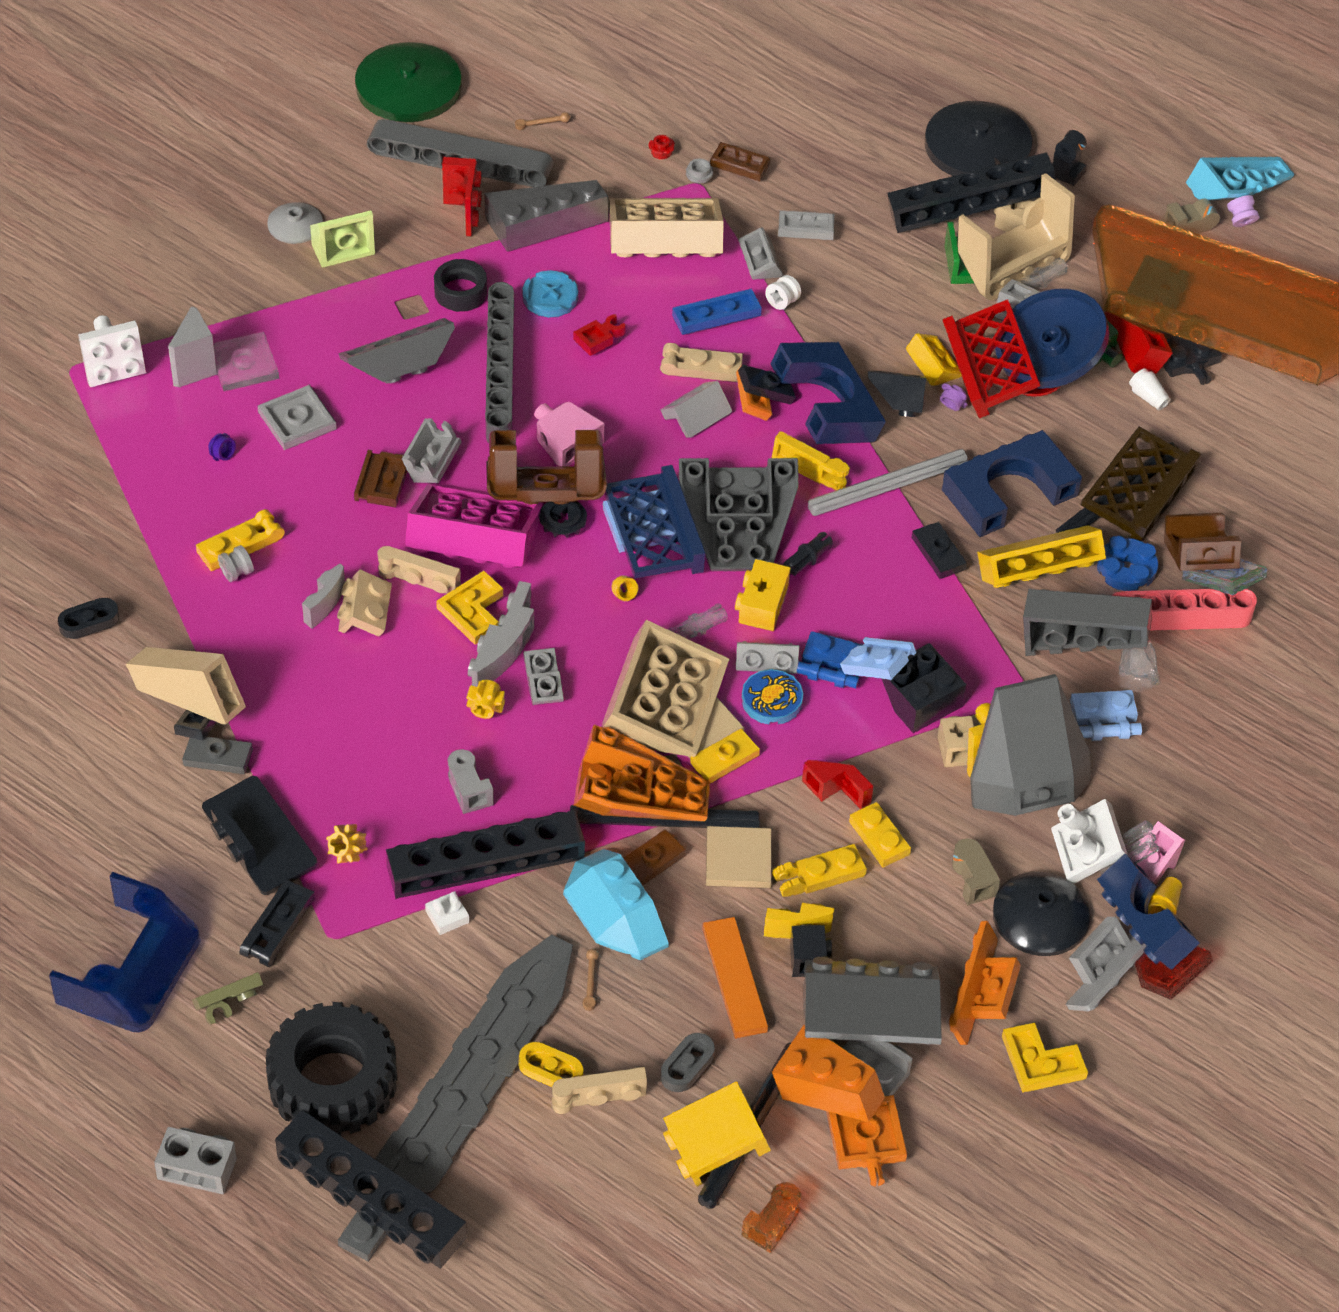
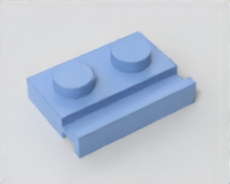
(878, 658)

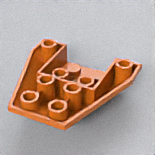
(634, 781)

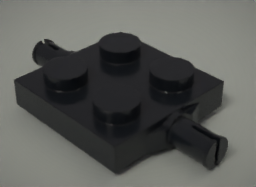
(1190, 358)

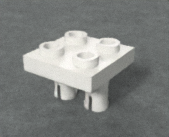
(111, 352)
(1087, 839)

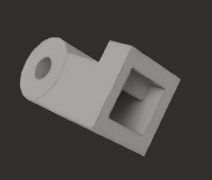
(468, 788)

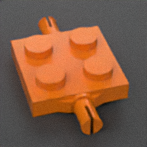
(868, 1143)

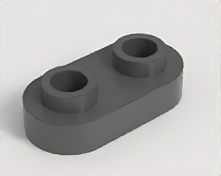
(686, 1065)

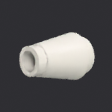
(1149, 389)

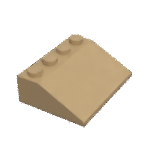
(665, 226)
(665, 691)

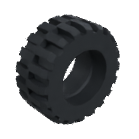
(326, 1032)

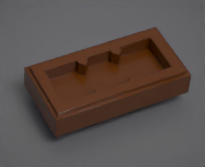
(740, 161)
(655, 856)

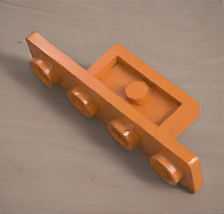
(986, 985)

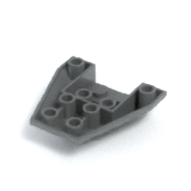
(739, 509)
(1029, 750)

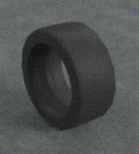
(460, 300)

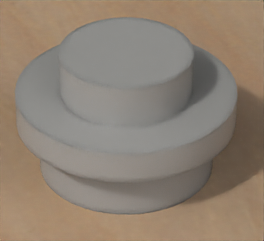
(699, 171)

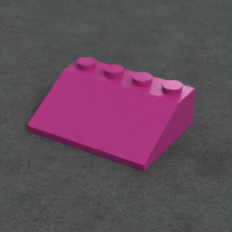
(472, 525)

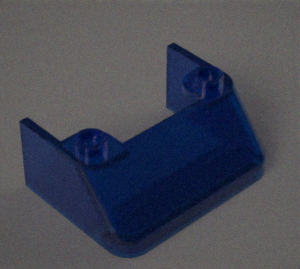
(140, 987)

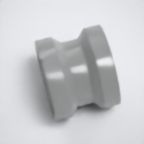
(235, 563)

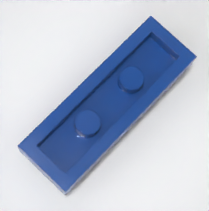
(716, 311)

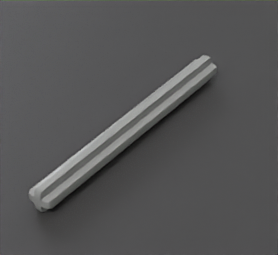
(885, 482)

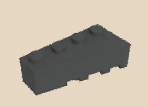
(1084, 621)

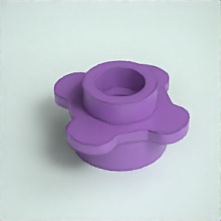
(953, 397)

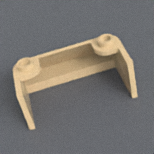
(1014, 254)

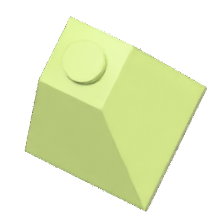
(343, 238)

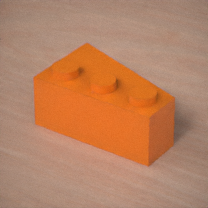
(827, 1078)

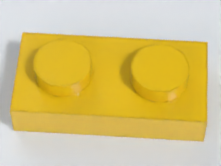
(879, 834)

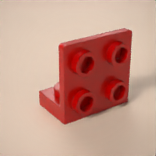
(460, 187)

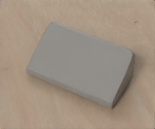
(760, 255)

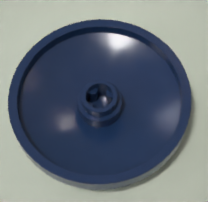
(1062, 335)

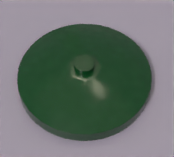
(408, 82)

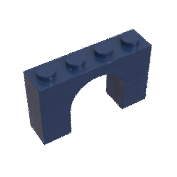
(826, 364)
(1030, 457)

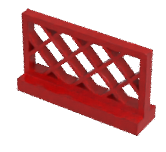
(971, 369)

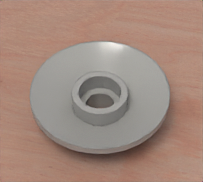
(292, 222)

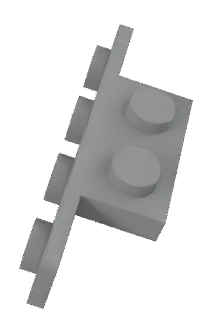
(1102, 962)

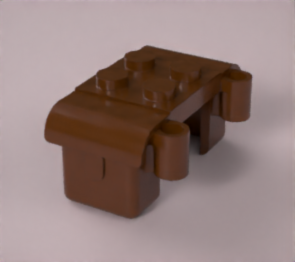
(548, 483)

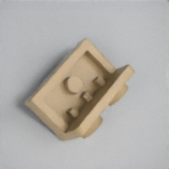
(364, 603)

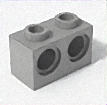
(192, 1167)

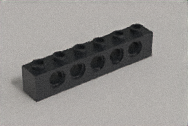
(969, 192)
(473, 865)
(309, 1135)

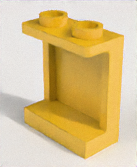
(713, 1132)

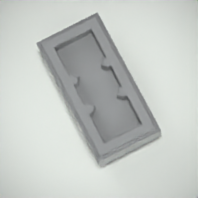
(806, 225)

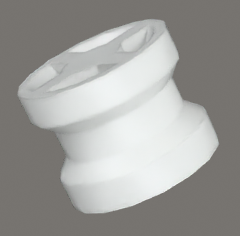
(783, 292)

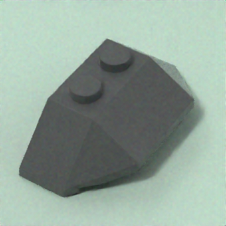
(401, 353)

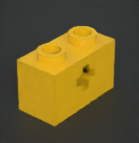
(763, 594)

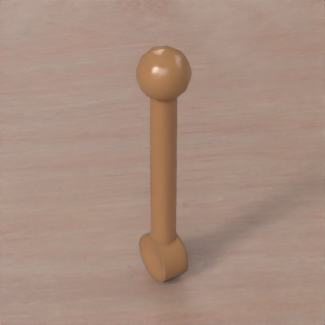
(520, 124)
(589, 1002)

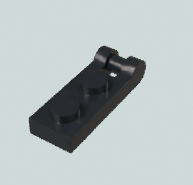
(277, 922)

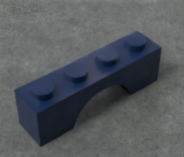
(1163, 933)

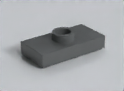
(218, 755)

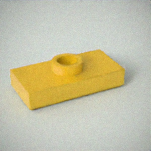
(725, 756)

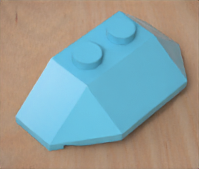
(615, 905)

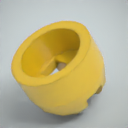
(629, 585)

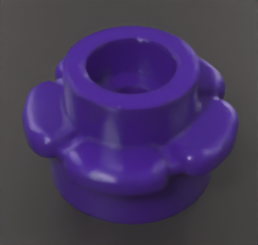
(221, 447)

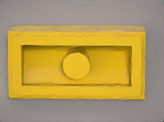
(932, 359)

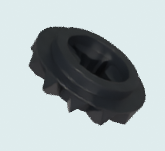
(552, 512)

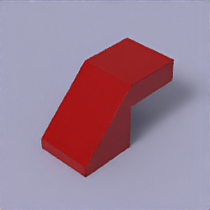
(829, 778)

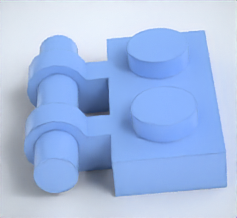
(1106, 708)

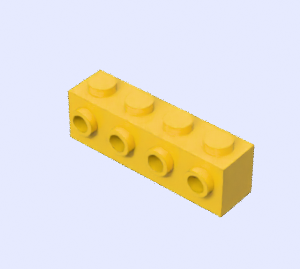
(1041, 555)

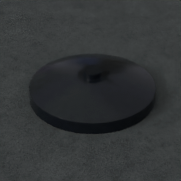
(972, 133)

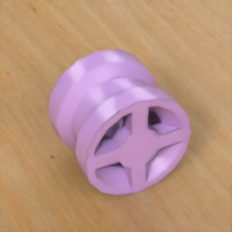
(1243, 211)

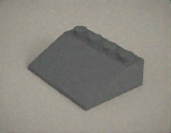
(872, 1001)

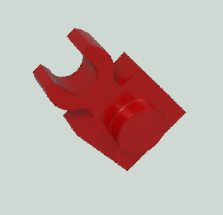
(598, 336)

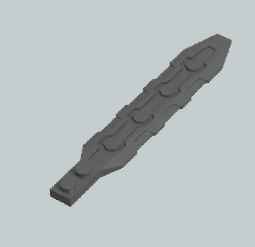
(469, 1078)

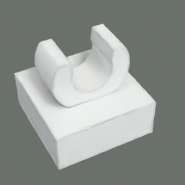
(447, 913)

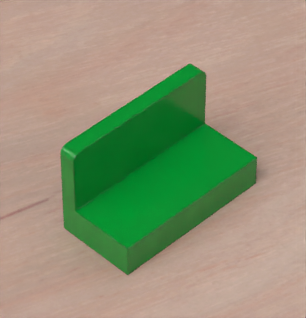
(957, 270)

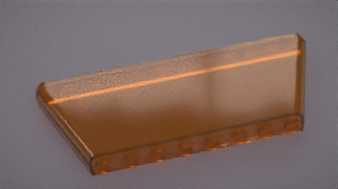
(1217, 295)

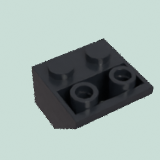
(925, 689)

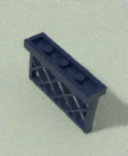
(680, 523)

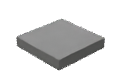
(297, 417)

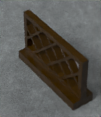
(1158, 500)

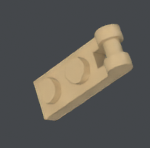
(700, 363)
(417, 570)
(598, 1089)

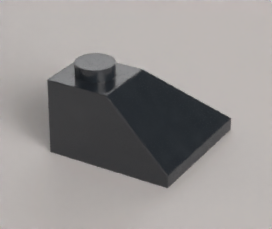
(900, 390)

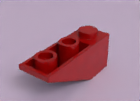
(1140, 344)

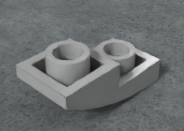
(320, 604)
(543, 676)

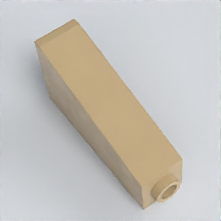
(188, 680)

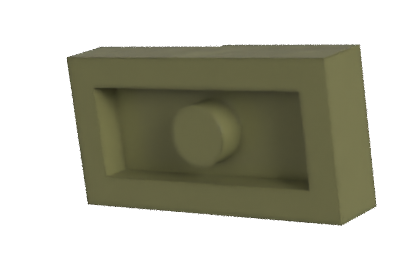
(242, 989)

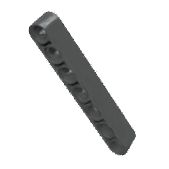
(430, 146)
(499, 358)

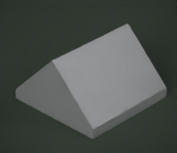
(192, 351)

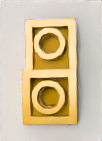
(779, 921)

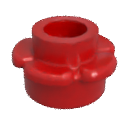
(661, 147)

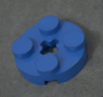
(1128, 550)

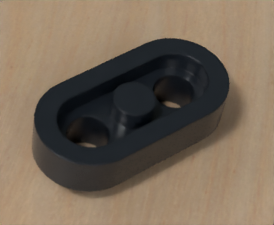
(88, 618)

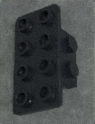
(259, 835)

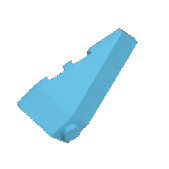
(1236, 176)

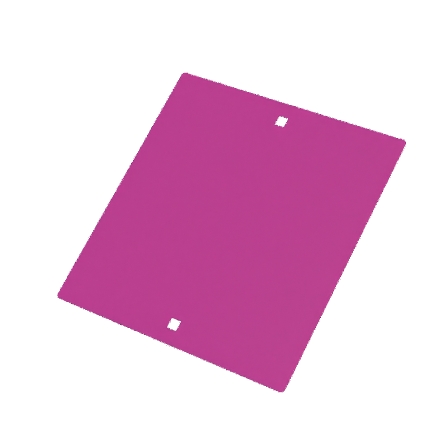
(367, 721)

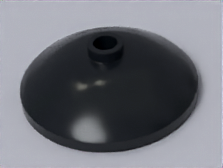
(1036, 925)

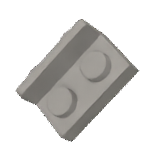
(889, 1061)

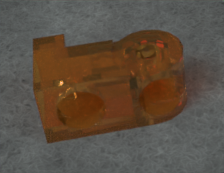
(775, 1219)

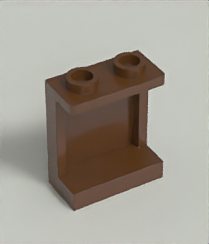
(1201, 542)

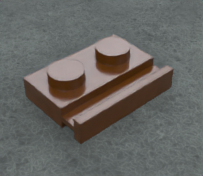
(381, 479)

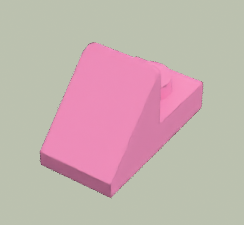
(1168, 855)

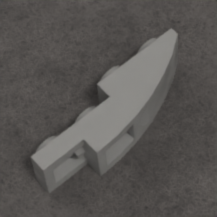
(506, 641)

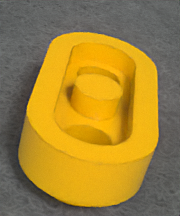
(552, 1063)

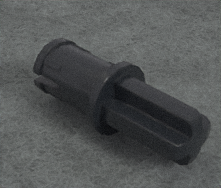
(808, 553)

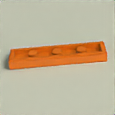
(735, 978)

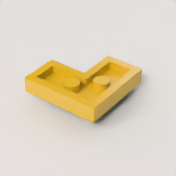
(467, 605)
(1038, 1067)

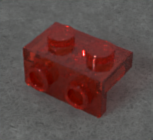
(1168, 982)

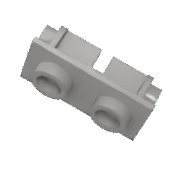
(767, 656)

